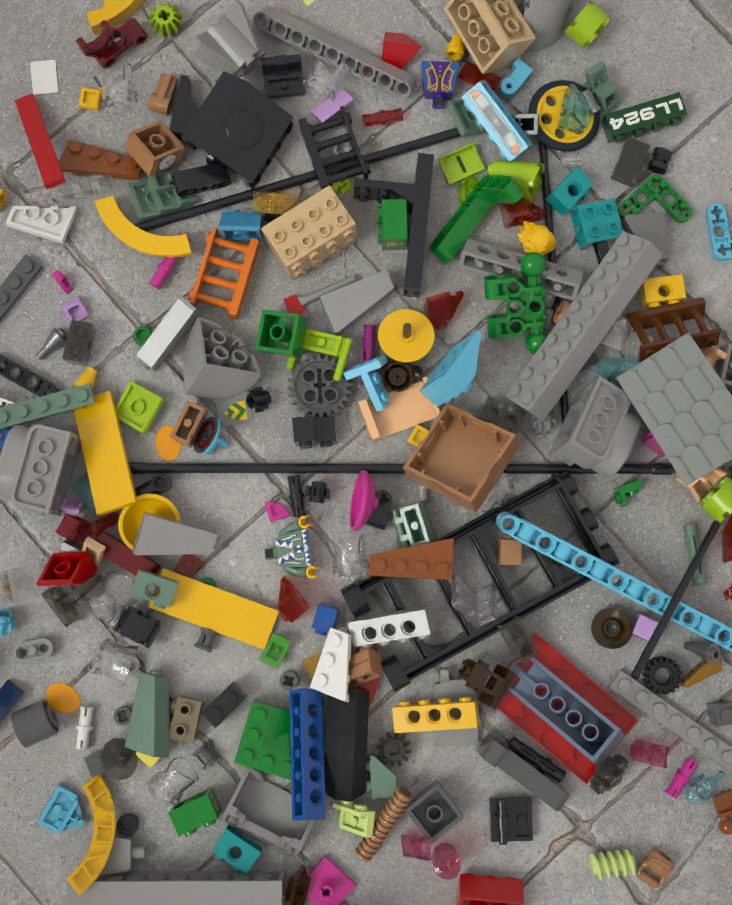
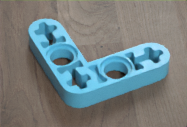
(717, 242)

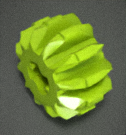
(165, 12)

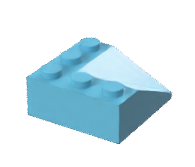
(454, 372)

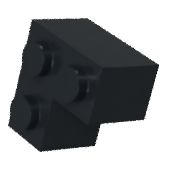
(313, 431)

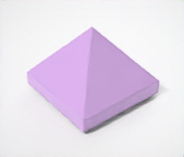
(72, 505)

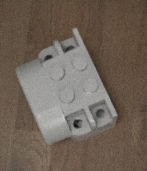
(598, 429)
(38, 467)

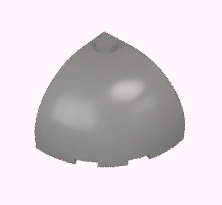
(545, 20)
(217, 362)

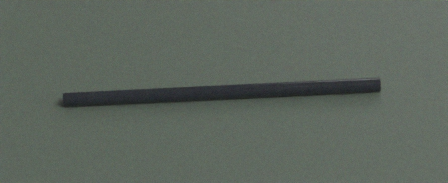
(639, 667)

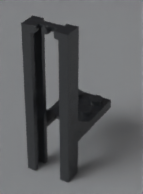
(417, 203)

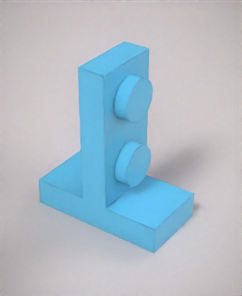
(371, 380)

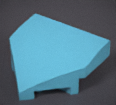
(62, 811)

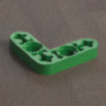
(653, 193)

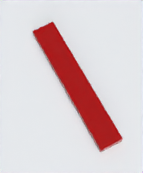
(40, 141)

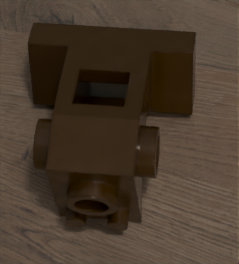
(476, 675)

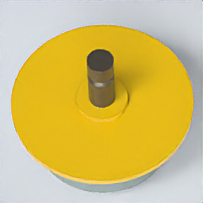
(406, 335)

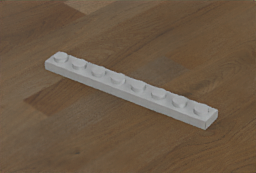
(672, 719)

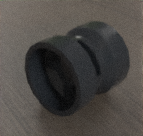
(659, 161)

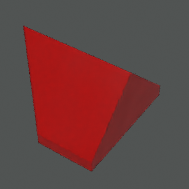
(398, 49)

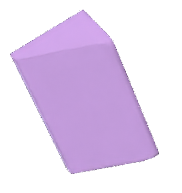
(331, 109)

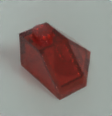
(521, 211)
(442, 308)
(290, 602)

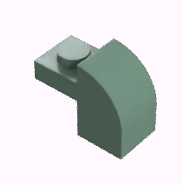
(604, 91)

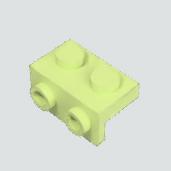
(356, 818)

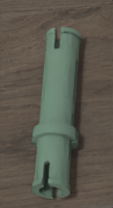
(693, 545)

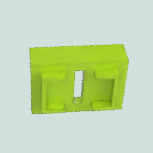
(469, 159)

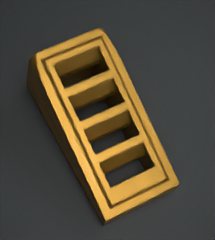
(701, 672)

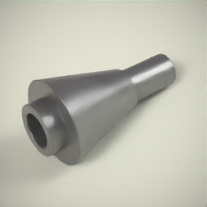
(55, 339)
(709, 651)

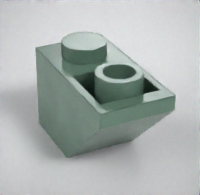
(382, 778)

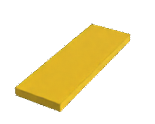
(105, 455)
(219, 610)

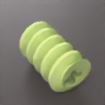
(610, 863)

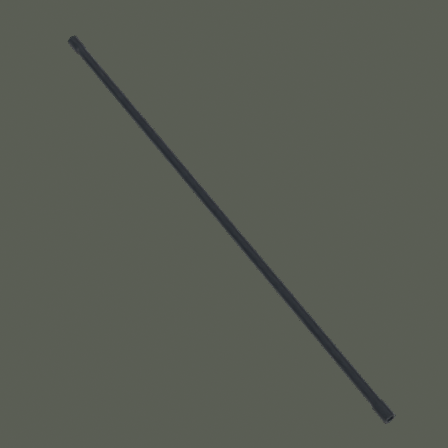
(371, 468)

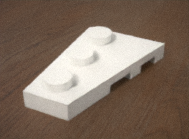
(43, 222)

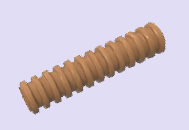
(384, 823)

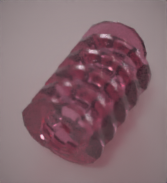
(448, 869)

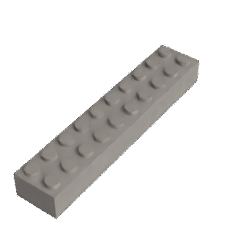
(583, 325)
(183, 888)

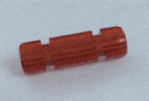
(103, 523)

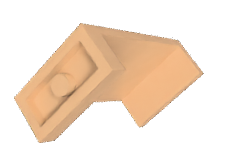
(403, 412)

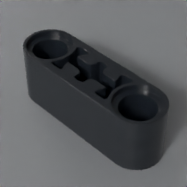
(201, 179)

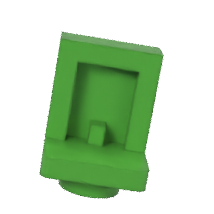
(275, 650)

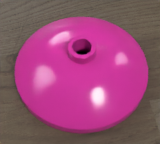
(362, 501)

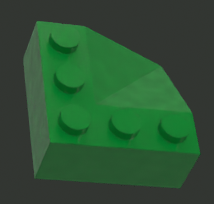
(266, 740)

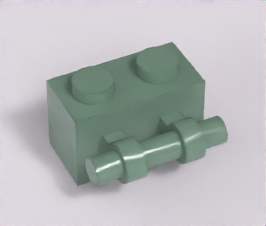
(417, 525)

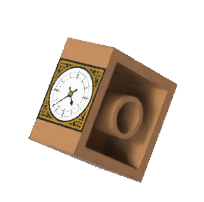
(154, 148)

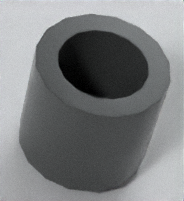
(35, 723)

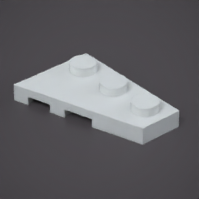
(333, 666)

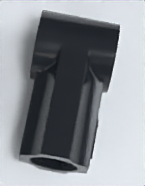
(151, 485)

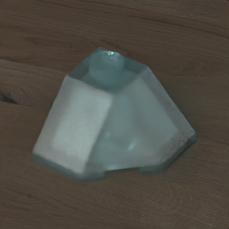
(573, 111)

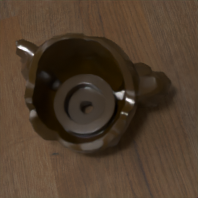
(404, 370)

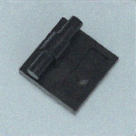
(283, 76)
(510, 819)

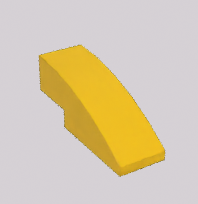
(114, 13)

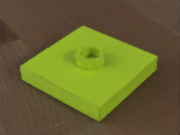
(138, 407)

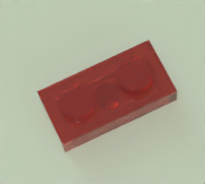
(471, 74)

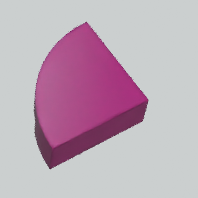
(62, 281)
(276, 511)

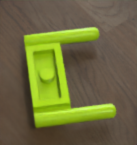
(326, 344)

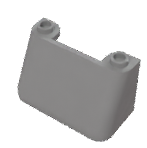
(266, 814)

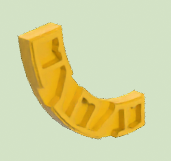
(138, 239)
(102, 839)

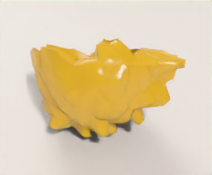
(536, 238)

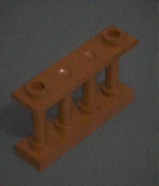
(669, 314)

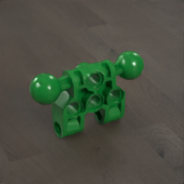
(497, 288)

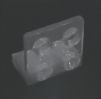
(476, 606)

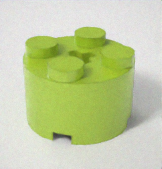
(587, 25)
(719, 503)

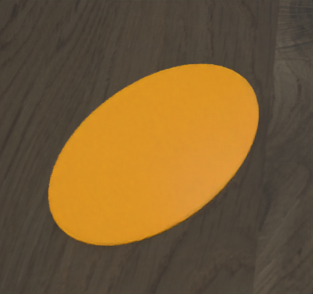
(167, 447)
(63, 698)

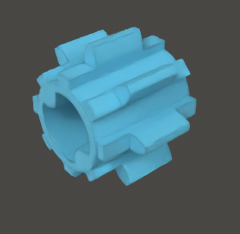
(7, 622)

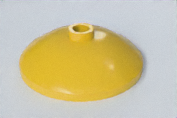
(132, 515)

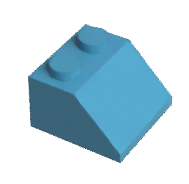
(241, 225)

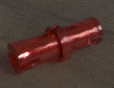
(382, 117)

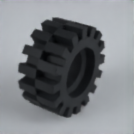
(670, 684)

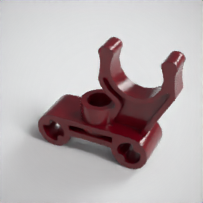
(104, 47)

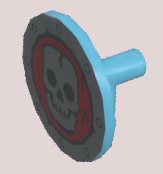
(208, 437)

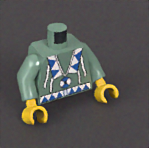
(294, 549)

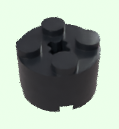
(137, 627)

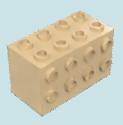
(310, 233)

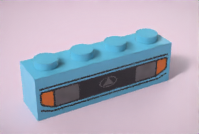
(496, 120)

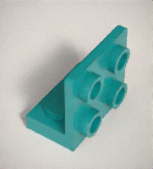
(596, 222)

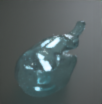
(701, 790)

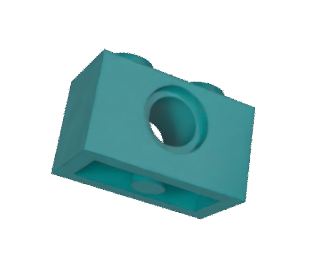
(560, 197)
(232, 838)

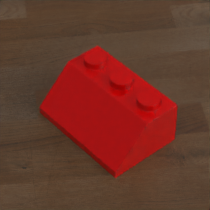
(489, 890)

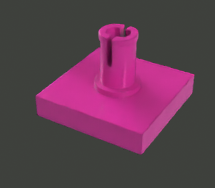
(328, 884)

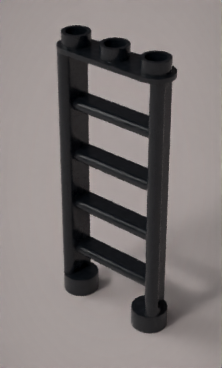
(583, 523)

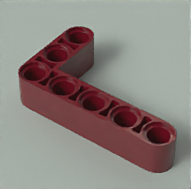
(74, 529)

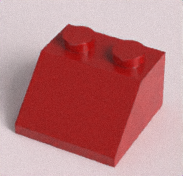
(68, 569)

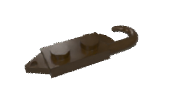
(297, 887)

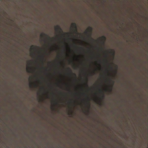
(609, 774)

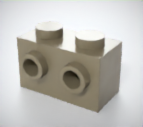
(185, 718)

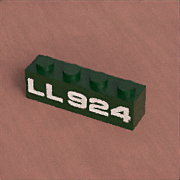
(644, 118)

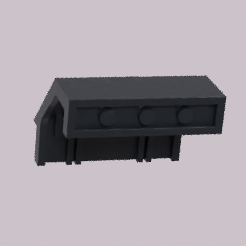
(239, 128)

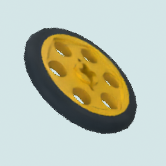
(546, 132)

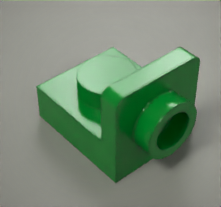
(629, 488)

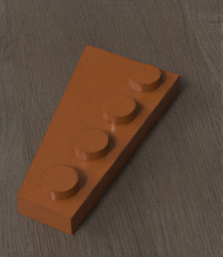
(89, 159)
(420, 561)

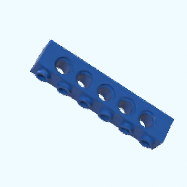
(307, 755)

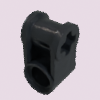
(380, 516)

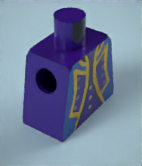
(438, 81)

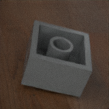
(434, 811)

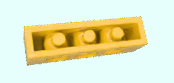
(405, 723)

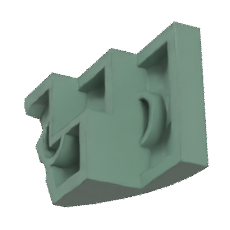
(463, 119)
(157, 196)

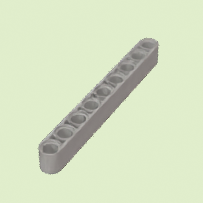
(325, 51)

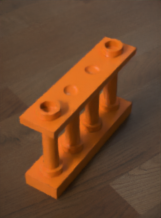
(238, 287)

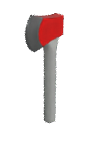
(296, 304)

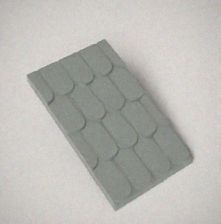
(683, 407)

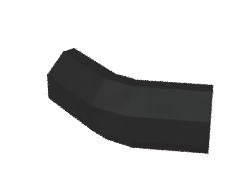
(346, 745)

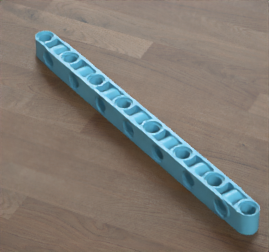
(604, 572)

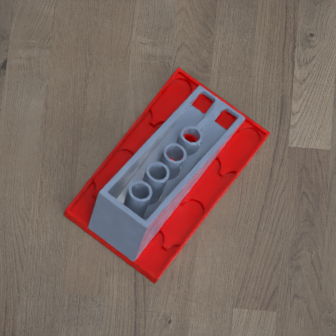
(565, 711)

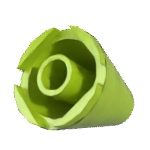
(524, 173)

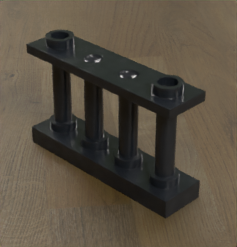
(315, 147)

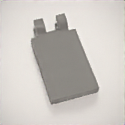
(453, 689)

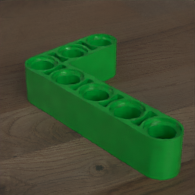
(471, 212)

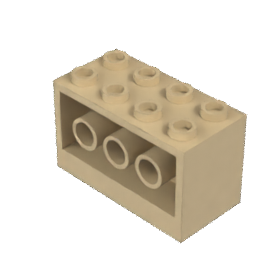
(491, 31)

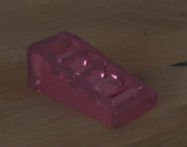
(416, 846)

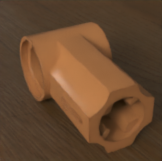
(162, 100)

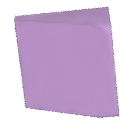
(75, 309)

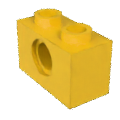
(672, 285)

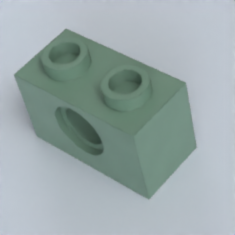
(167, 588)

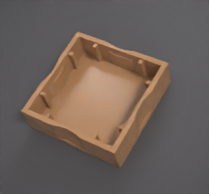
(461, 457)

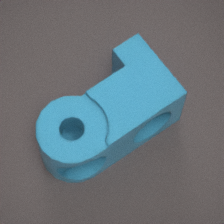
(512, 85)

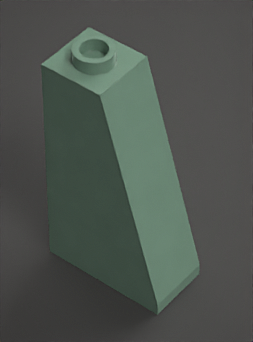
(150, 716)

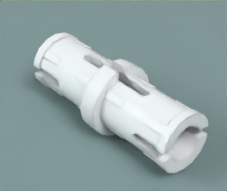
(84, 727)

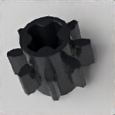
(258, 399)
(318, 492)

